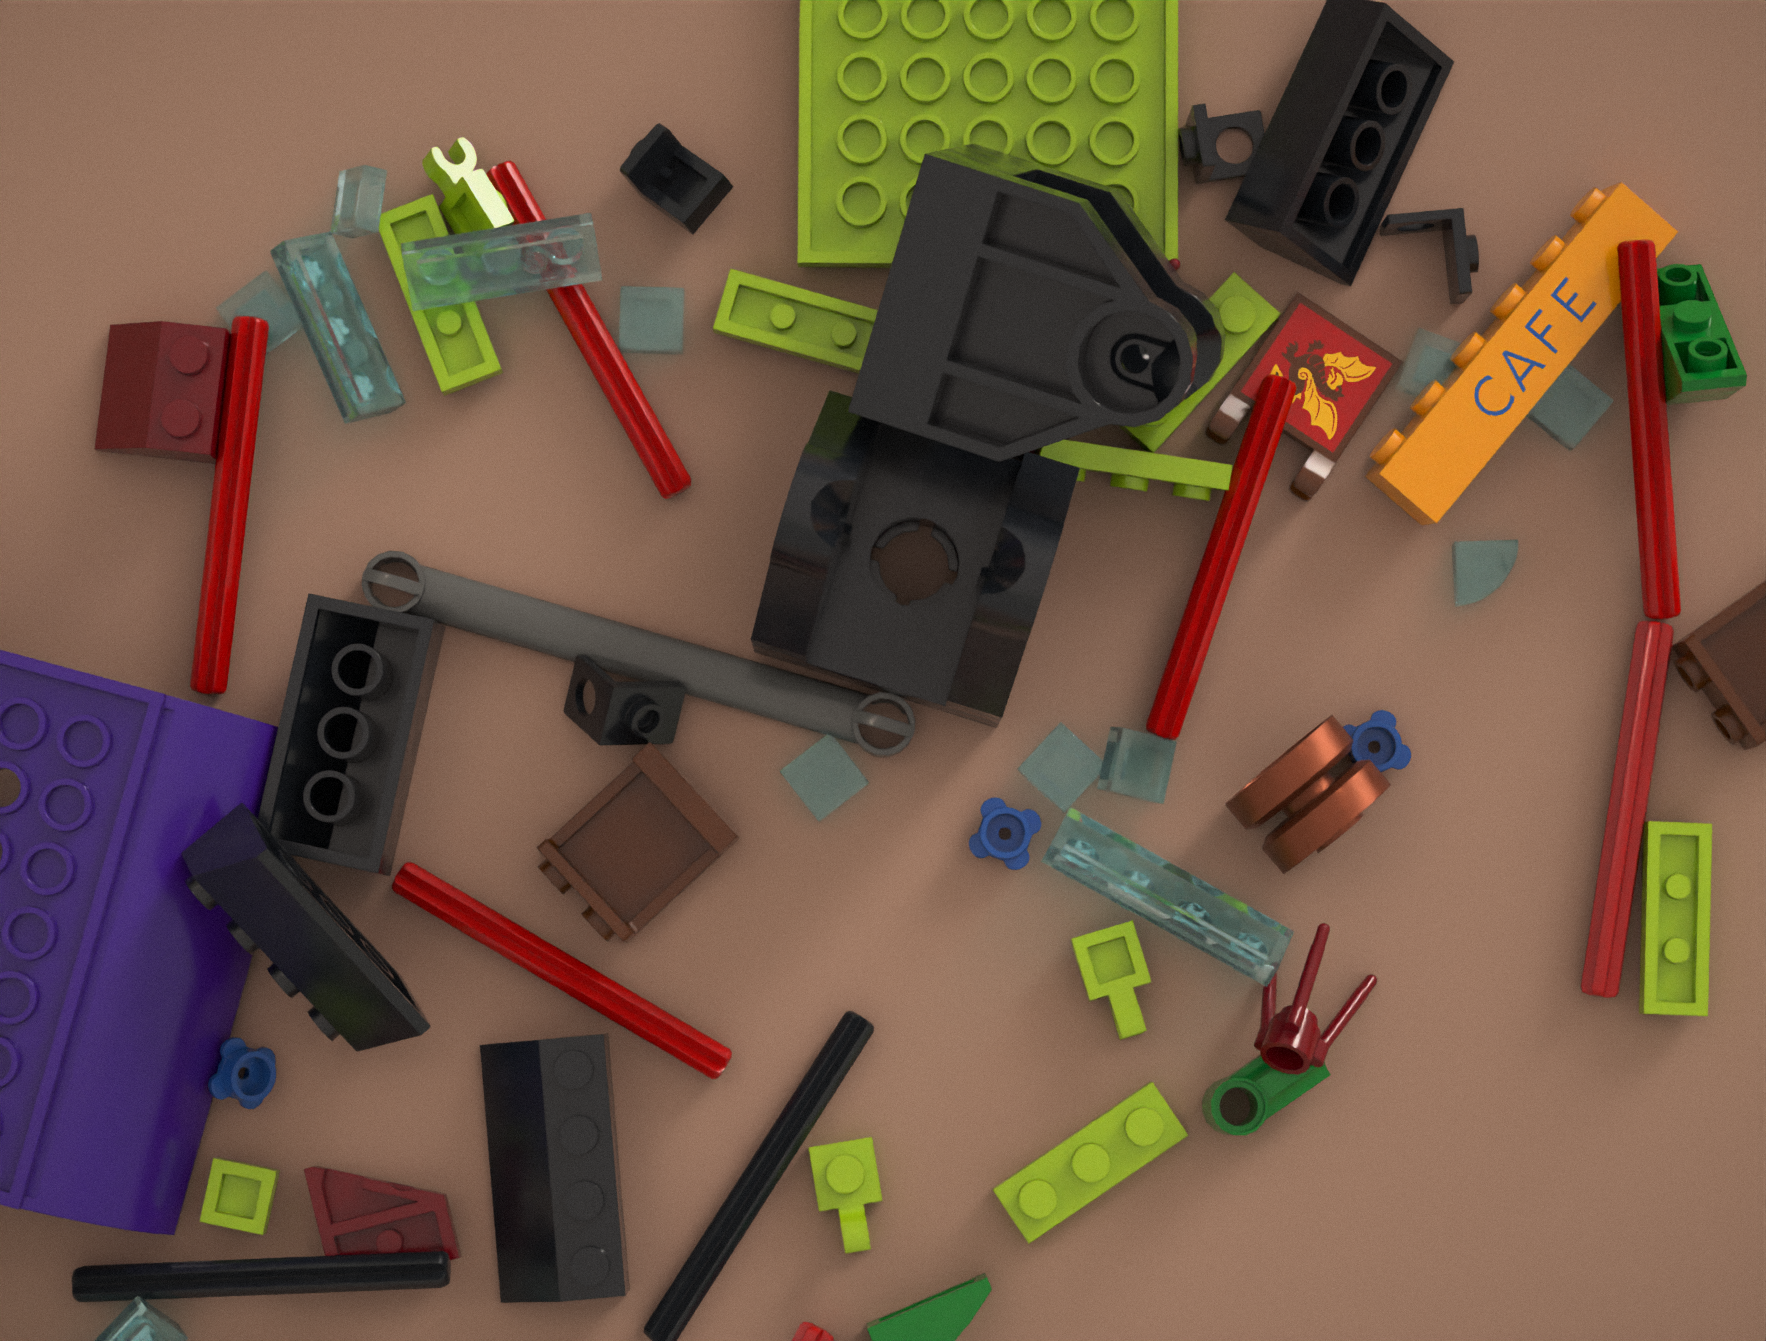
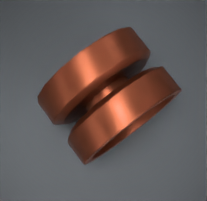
(1314, 802)

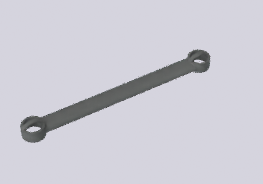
(639, 653)

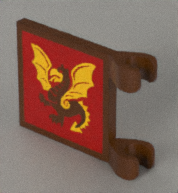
(1336, 381)

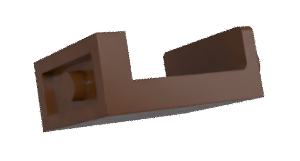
(1730, 667)
(635, 846)

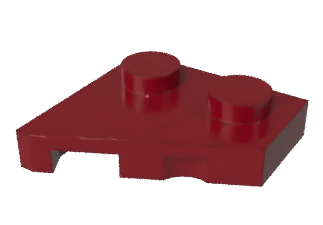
(378, 1215)

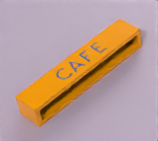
(1516, 357)

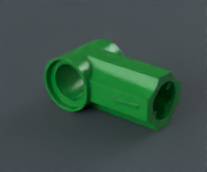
(1266, 1090)

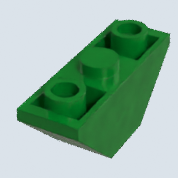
(1695, 339)

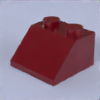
(163, 390)

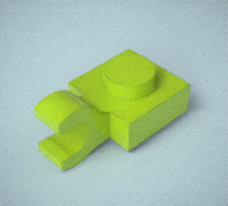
(470, 196)
(1112, 968)
(846, 1180)

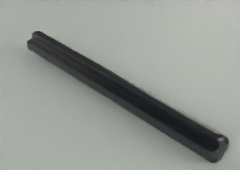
(759, 1178)
(262, 1276)

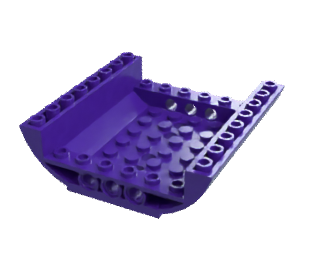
(105, 953)

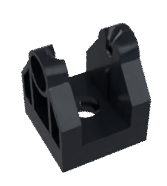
(1028, 312)
(860, 491)

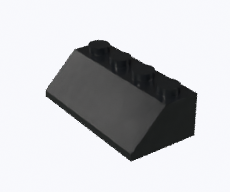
(1340, 138)
(350, 733)
(302, 933)
(555, 1169)

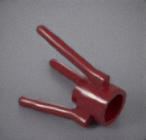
(1292, 1038)

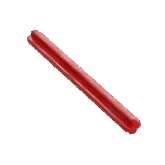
(601, 353)
(1649, 428)
(229, 505)
(1221, 557)
(1627, 809)
(561, 970)

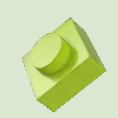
(239, 1195)

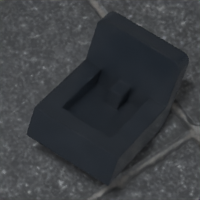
(674, 179)

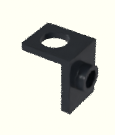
(1199, 139)
(1459, 248)
(624, 710)

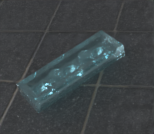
(501, 261)
(337, 327)

